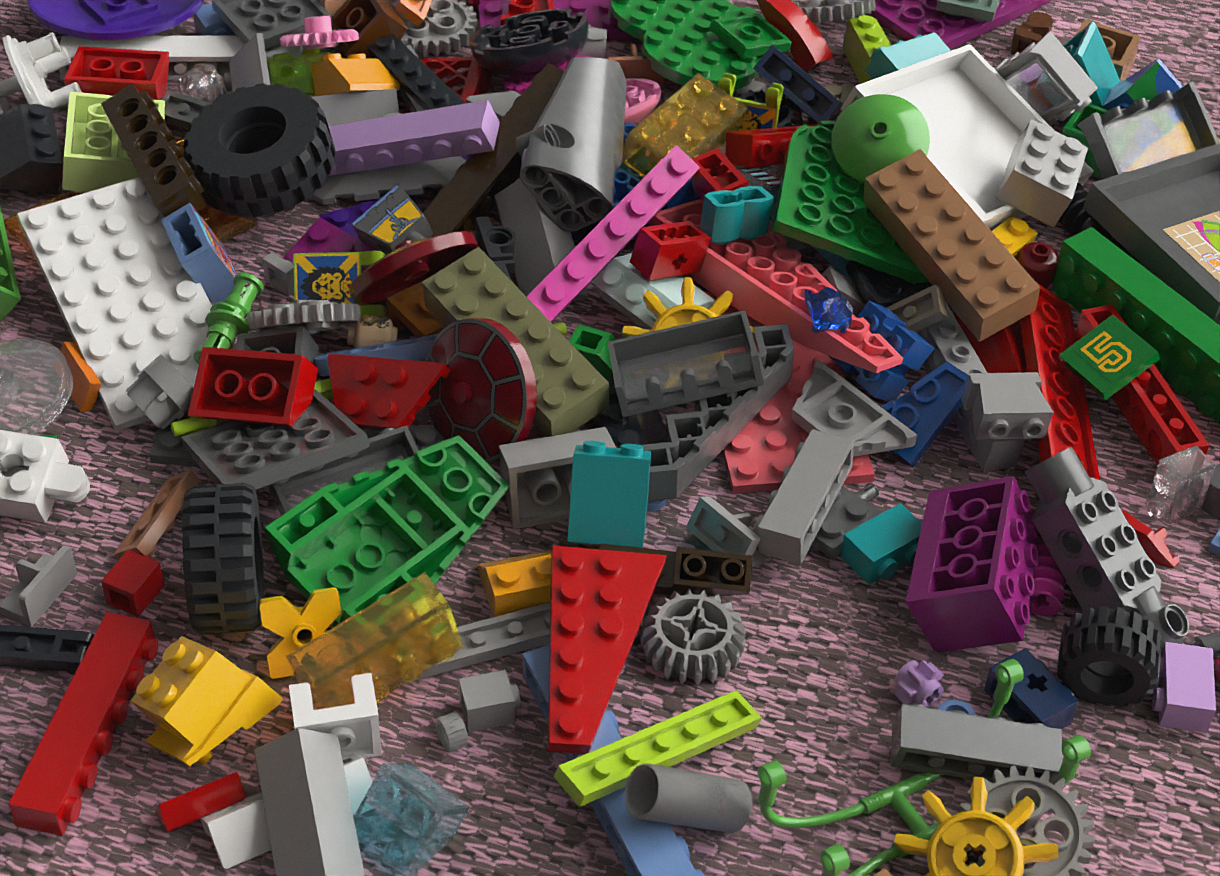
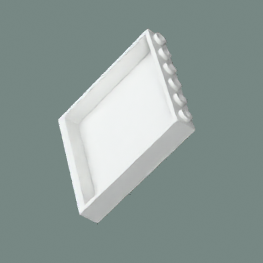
(970, 121)

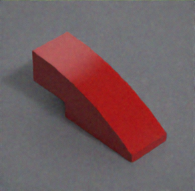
(808, 44)

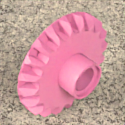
(318, 34)

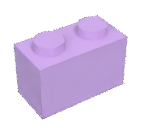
(1185, 688)

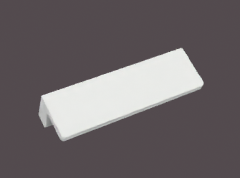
(242, 828)

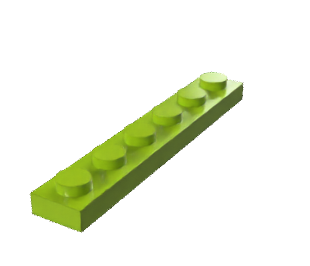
(661, 744)

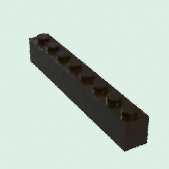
(487, 173)

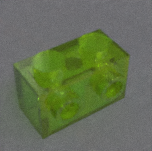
(295, 70)

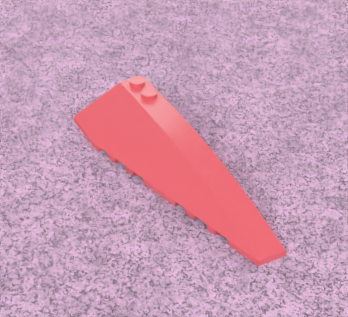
(771, 286)

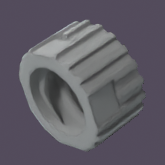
(451, 732)

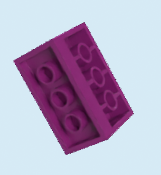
(974, 565)

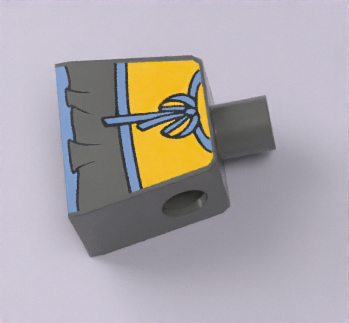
(391, 222)

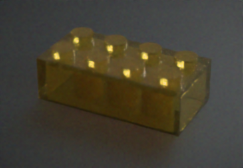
(691, 119)
(389, 638)

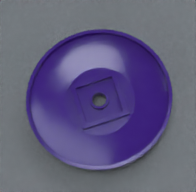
(112, 17)

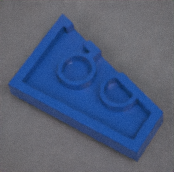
(928, 408)

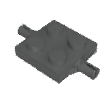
(846, 513)

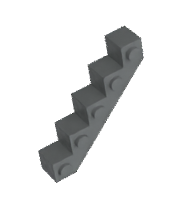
(700, 435)

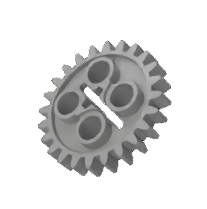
(834, 10)
(444, 28)
(313, 314)
(1047, 797)

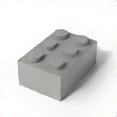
(1042, 173)

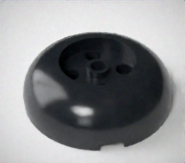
(530, 42)

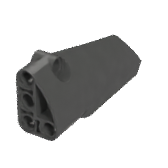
(577, 144)

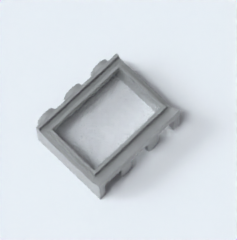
(1048, 79)

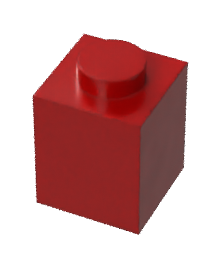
(133, 583)

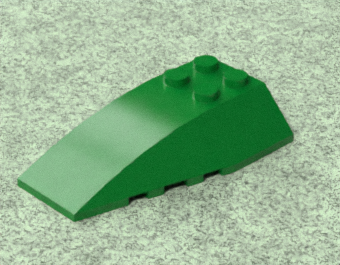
(387, 525)

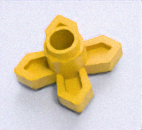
(286, 620)

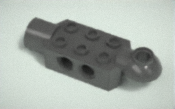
(1098, 545)

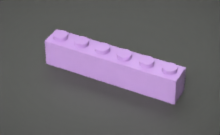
(414, 137)

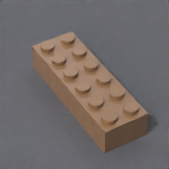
(951, 245)

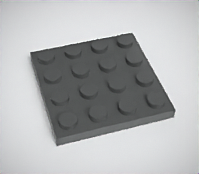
(274, 453)

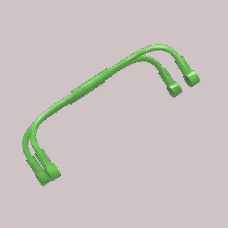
(835, 858)

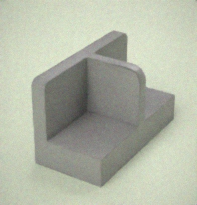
(723, 530)
(38, 586)

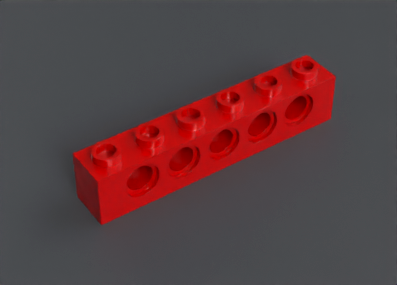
(1149, 402)

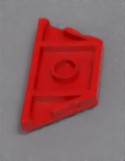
(382, 390)

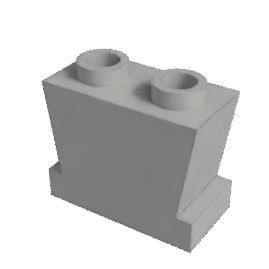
(1007, 405)

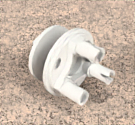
(31, 65)

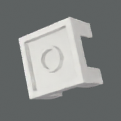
(353, 723)

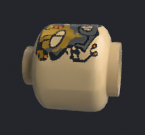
(371, 331)

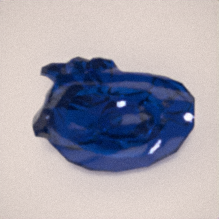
(828, 310)

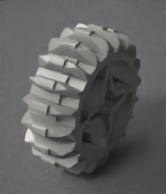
(713, 647)

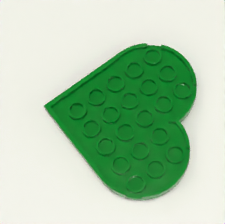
(680, 40)
(828, 209)

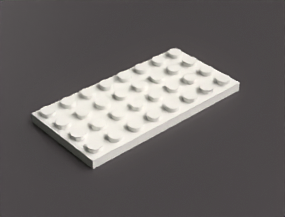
(119, 288)

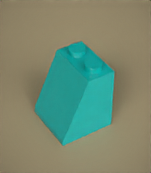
(1092, 56)
(609, 494)

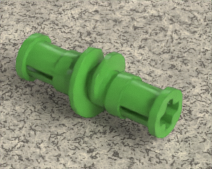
(228, 317)

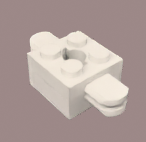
(46, 476)

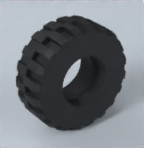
(264, 181)

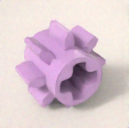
(919, 683)

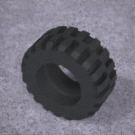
(222, 558)

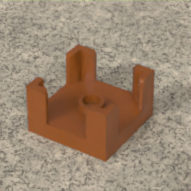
(409, 309)

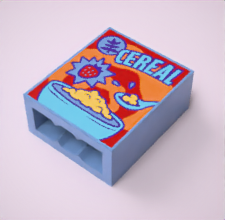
(200, 252)

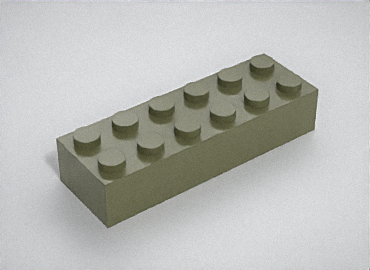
(566, 383)

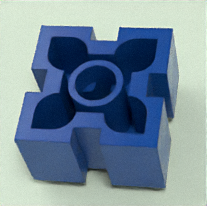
(911, 346)

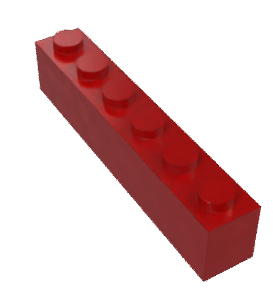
(83, 725)

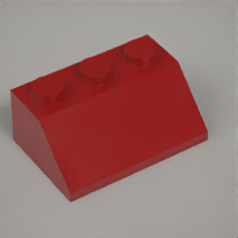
(112, 69)
(252, 386)

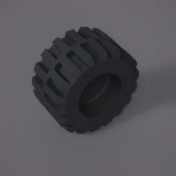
(1109, 656)

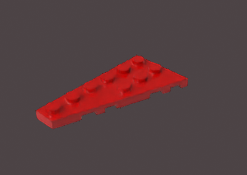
(593, 624)

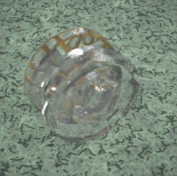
(202, 83)

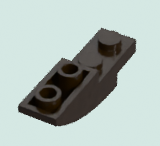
(699, 571)

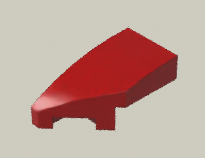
(1153, 542)

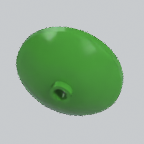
(863, 151)

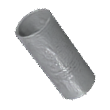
(688, 798)

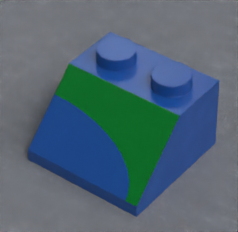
(1143, 84)

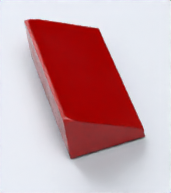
(201, 802)

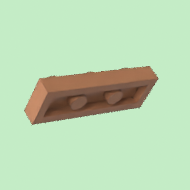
(158, 516)

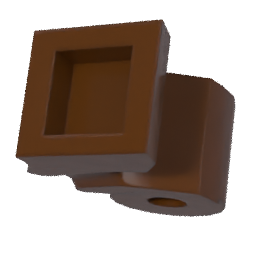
(1031, 31)

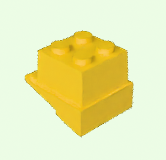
(200, 701)

